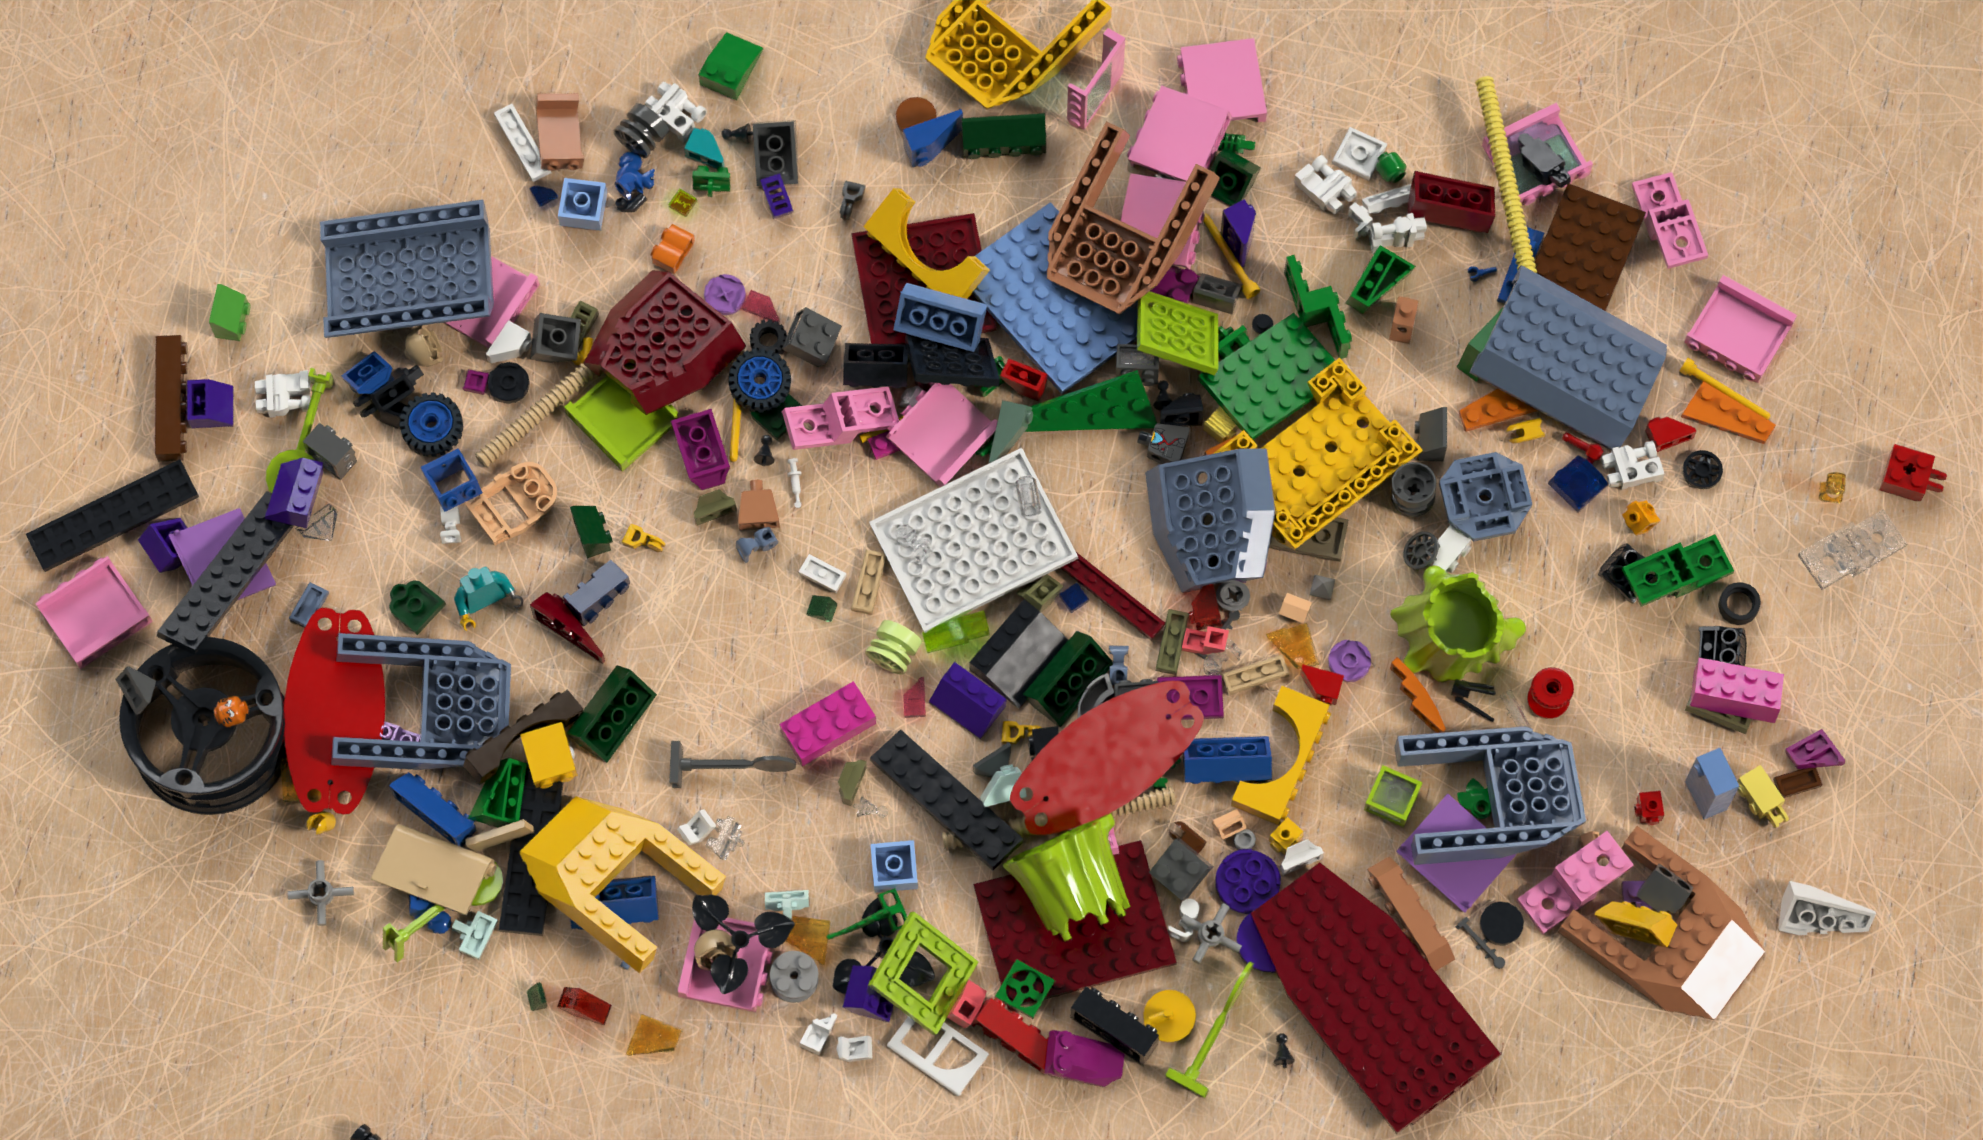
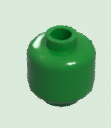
(1391, 167)

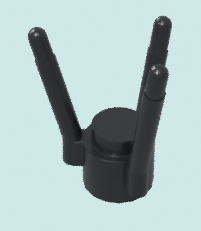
(1463, 688)

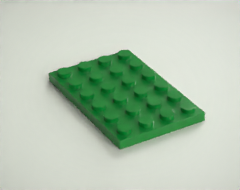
(1268, 376)

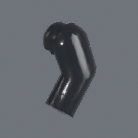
(630, 206)

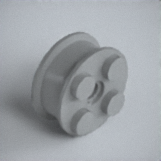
(796, 964)

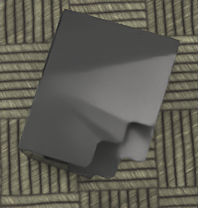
(1664, 890)

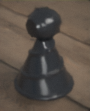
(743, 133)
(1163, 398)
(764, 456)
(1283, 1055)

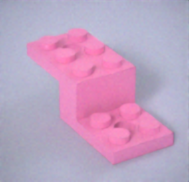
(1670, 220)
(840, 418)
(1575, 882)

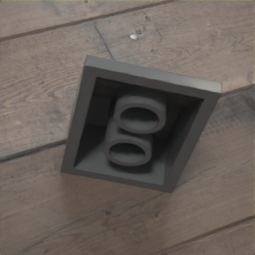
(776, 151)

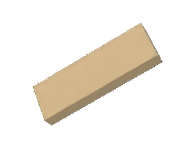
(868, 582)
(1255, 675)
(499, 835)

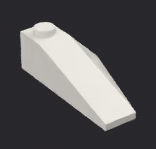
(1814, 910)

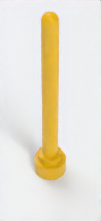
(1250, 288)
(1691, 369)
(735, 431)

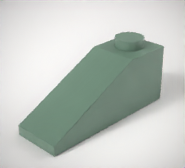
(1011, 425)

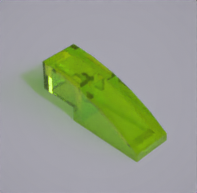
(956, 632)

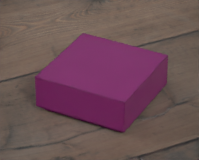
(476, 382)

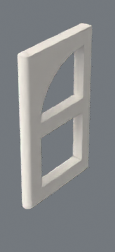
(952, 1079)

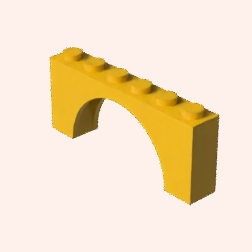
(890, 228)
(1272, 798)

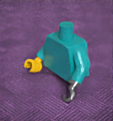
(480, 590)

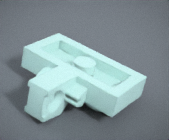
(787, 901)
(475, 934)

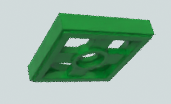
(1033, 974)

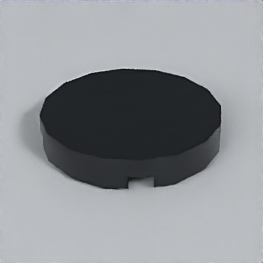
(508, 383)
(1501, 923)

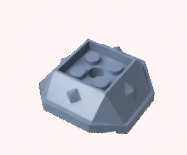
(1489, 476)

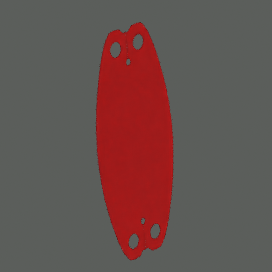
(329, 702)
(1106, 757)

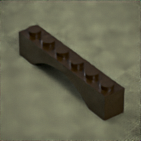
(484, 762)

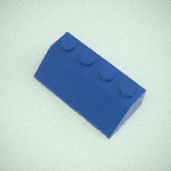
(1228, 760)
(432, 809)
(630, 899)

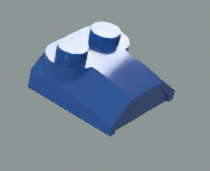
(368, 374)

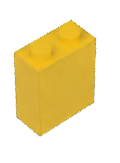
(549, 755)

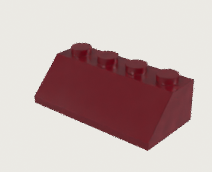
(1452, 202)

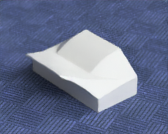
(1300, 856)

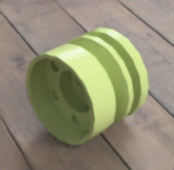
(893, 647)

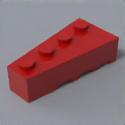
(1013, 1033)

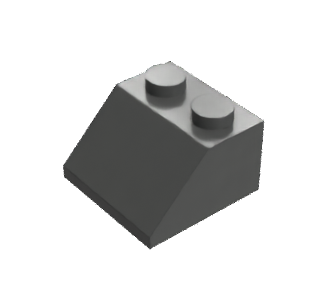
(555, 338)
(1432, 434)

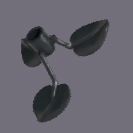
(732, 971)
(916, 972)

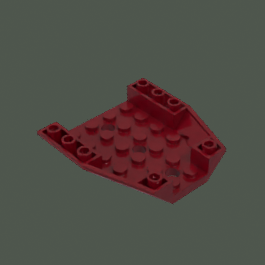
(666, 371)

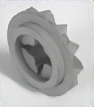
(1236, 588)

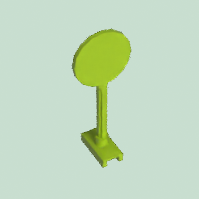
(319, 384)
(395, 939)
(1189, 1079)

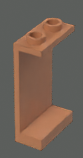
(559, 131)

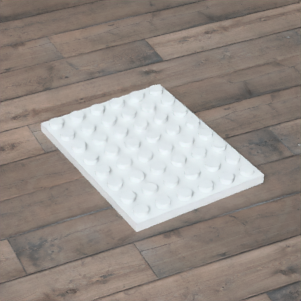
(976, 541)

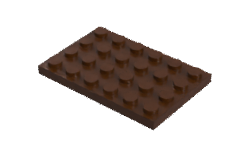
(1588, 244)

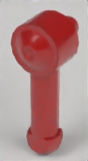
(1592, 451)

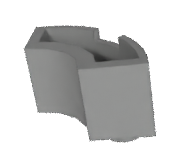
(1096, 693)

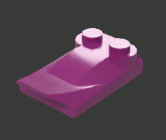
(1177, 284)
(701, 449)
(1082, 1059)

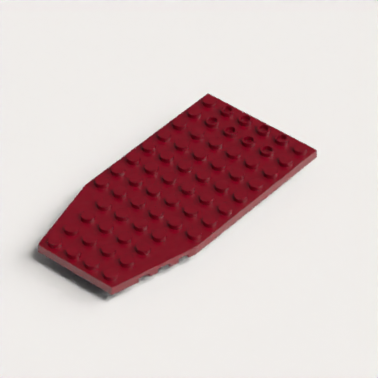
(1371, 997)

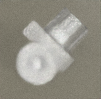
(728, 837)

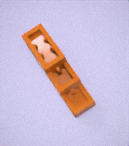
(1422, 703)

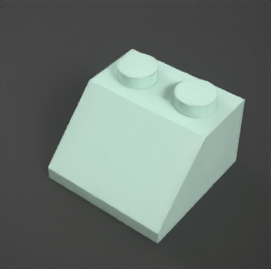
(1001, 786)

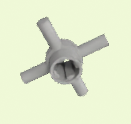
(313, 889)
(1215, 926)

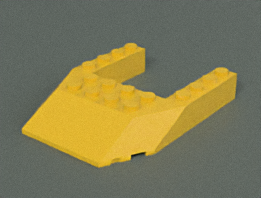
(994, 59)
(588, 849)

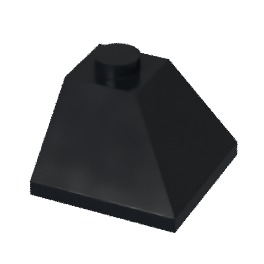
(1183, 411)

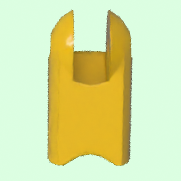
(1527, 430)
(322, 822)

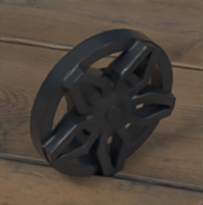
(1702, 469)

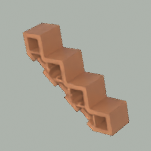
(1405, 905)

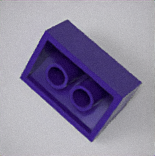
(1238, 229)
(295, 492)
(968, 700)

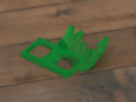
(880, 915)

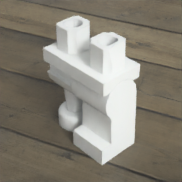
(671, 107)
(1326, 191)
(1401, 232)
(280, 389)
(1628, 470)

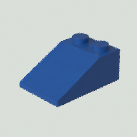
(929, 138)

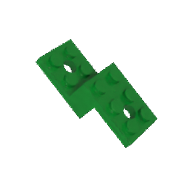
(1317, 306)
(1678, 570)

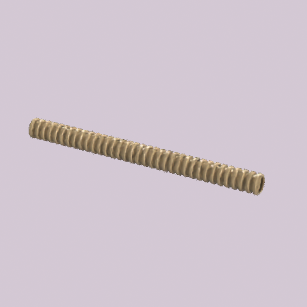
(534, 415)
(1141, 802)

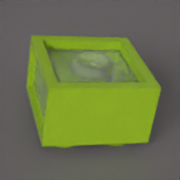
(1393, 796)

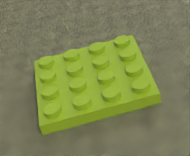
(1178, 332)

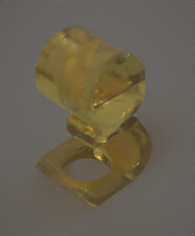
(1835, 485)

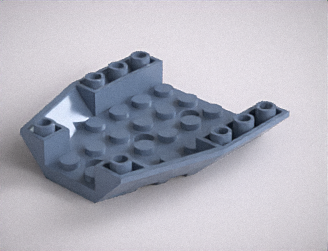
(1242, 510)

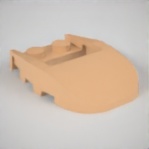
(528, 486)

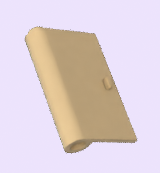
(432, 869)

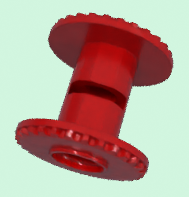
(1550, 693)

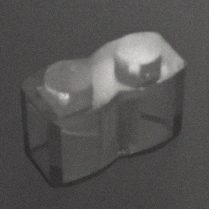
(1028, 496)

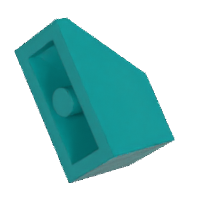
(704, 148)

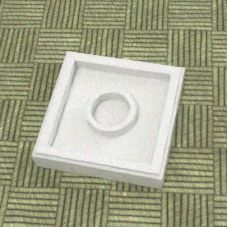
(1359, 153)

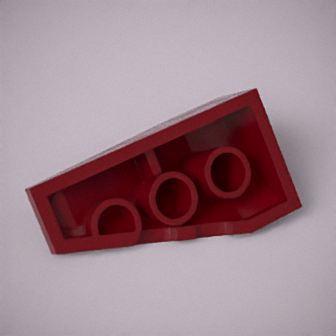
(557, 617)

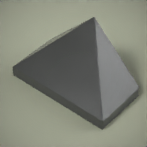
(136, 688)
(993, 762)

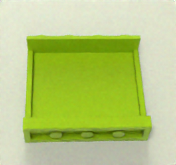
(617, 424)

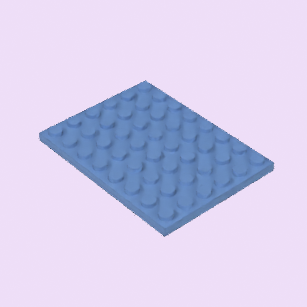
(1050, 323)

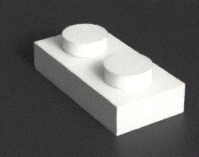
(822, 573)

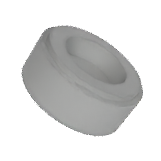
(1244, 839)

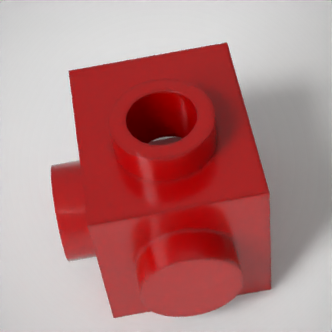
(1649, 807)

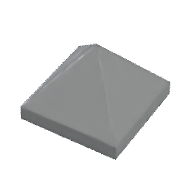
(1322, 587)

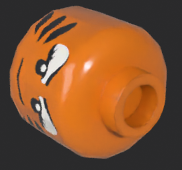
(231, 711)

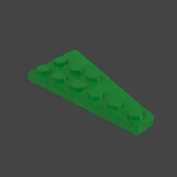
(1102, 406)

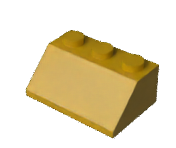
(1637, 923)

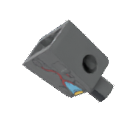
(1165, 443)

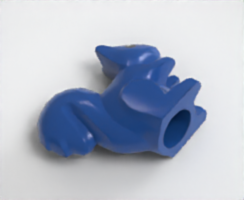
(629, 178)
(439, 924)

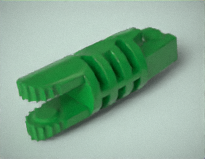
(1236, 143)

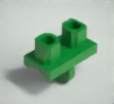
(711, 181)
(1227, 341)

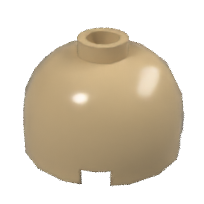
(423, 347)
(710, 946)

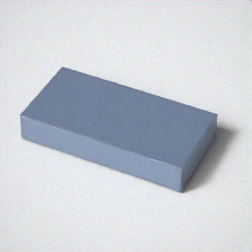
(309, 603)

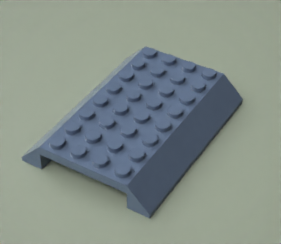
(407, 268)
(1570, 359)

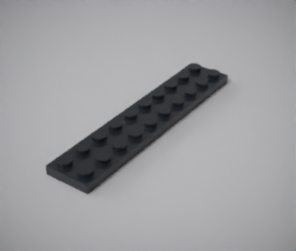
(224, 579)

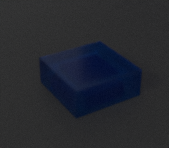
(1074, 597)

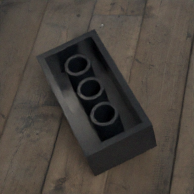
(1114, 1025)

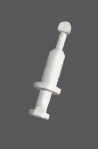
(794, 474)

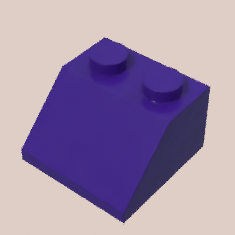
(159, 546)

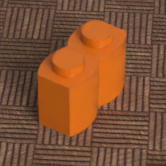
(672, 249)

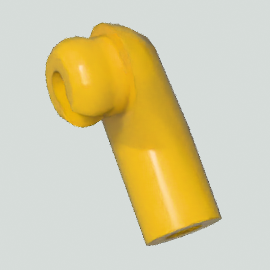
(582, 354)

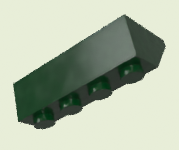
(1004, 135)
(1065, 678)
(612, 713)

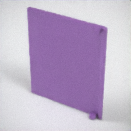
(203, 541)
(1460, 880)

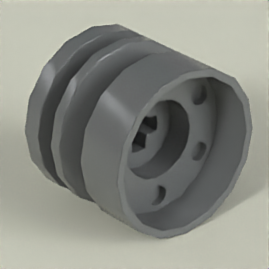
(641, 130)
(1413, 478)

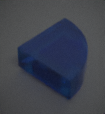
(543, 195)

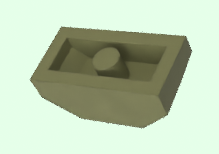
(713, 506)
(1042, 592)
(850, 780)

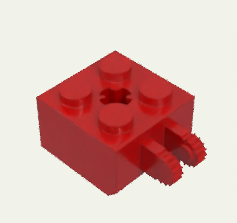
(1920, 468)

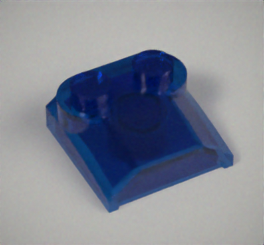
(1578, 483)

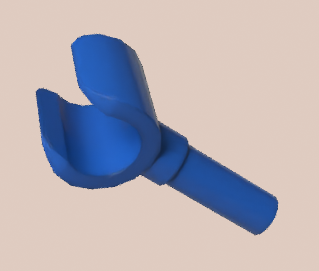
(1480, 272)

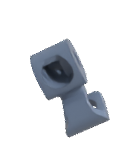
(763, 540)
(1118, 671)

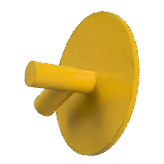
(1170, 1015)

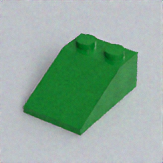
(729, 65)

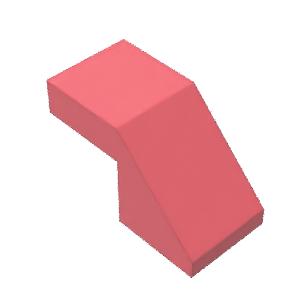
(1205, 642)

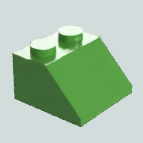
(229, 313)

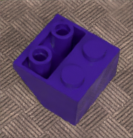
(210, 404)
(863, 999)

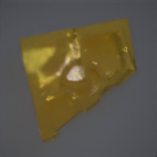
(1295, 645)
(810, 937)
(653, 1037)

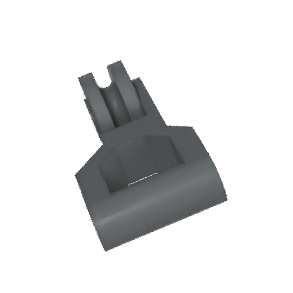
(847, 210)

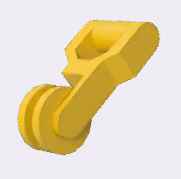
(655, 543)
(1006, 729)

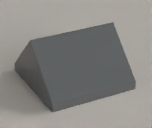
(1216, 293)

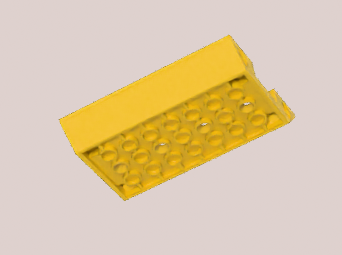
(1331, 478)

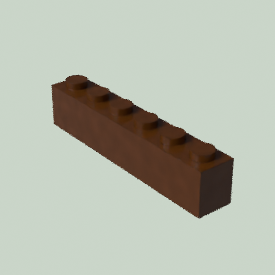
(170, 398)

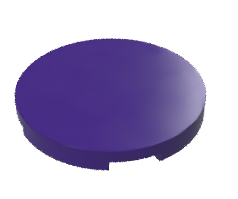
(1247, 880)
(1252, 947)

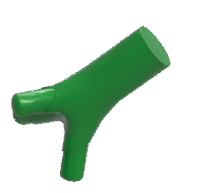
(987, 448)

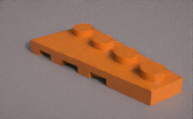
(1491, 409)
(1719, 410)

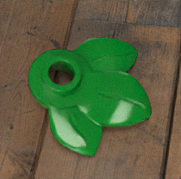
(1474, 797)

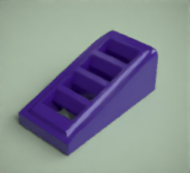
(779, 212)

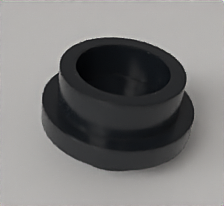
(1262, 323)

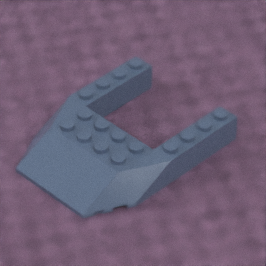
(461, 701)
(1528, 784)

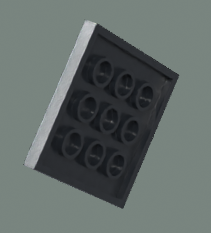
(952, 365)

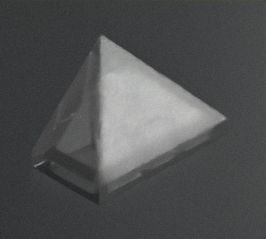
(321, 524)

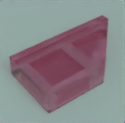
(760, 306)
(915, 700)

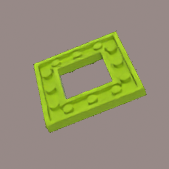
(886, 978)

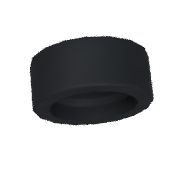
(1744, 588)

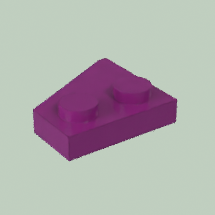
(1815, 752)

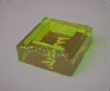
(682, 202)

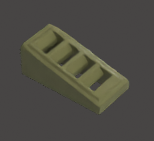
(577, 313)

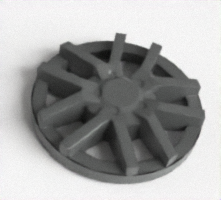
(1421, 550)

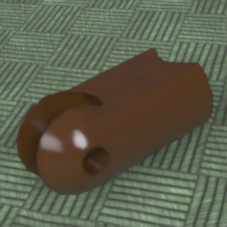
(1189, 837)

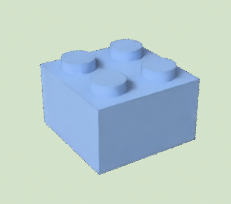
(582, 204)
(894, 866)

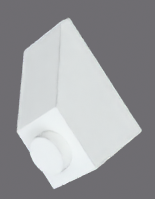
(509, 343)

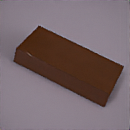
(1797, 782)

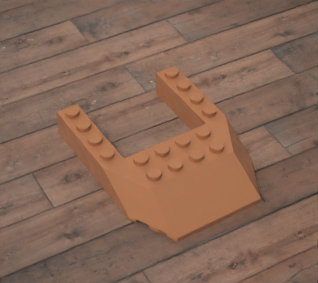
(1106, 256)
(1706, 954)

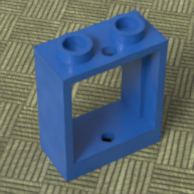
(453, 463)

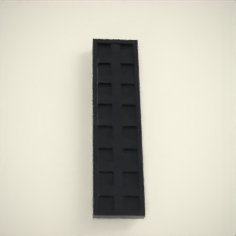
(112, 515)
(946, 800)
(522, 905)

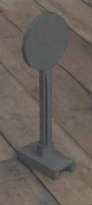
(764, 763)

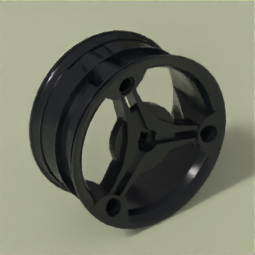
(187, 725)

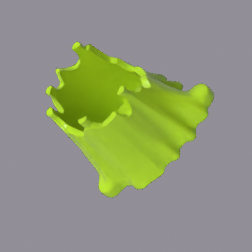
(1454, 626)
(1072, 876)

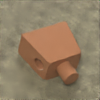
(1404, 317)
(757, 508)

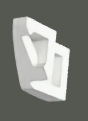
(817, 1034)

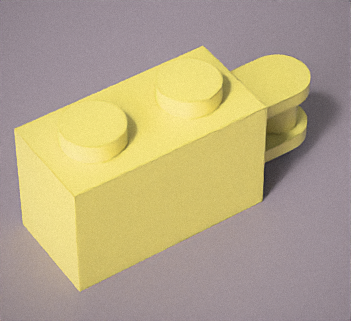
(1762, 796)

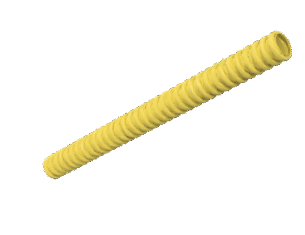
(1505, 173)

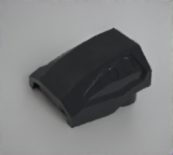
(1613, 573)
(1723, 644)

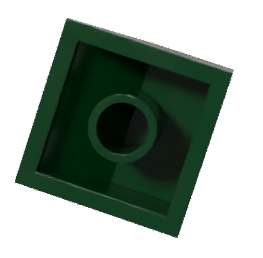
(1235, 176)
(591, 530)

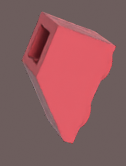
(967, 1005)

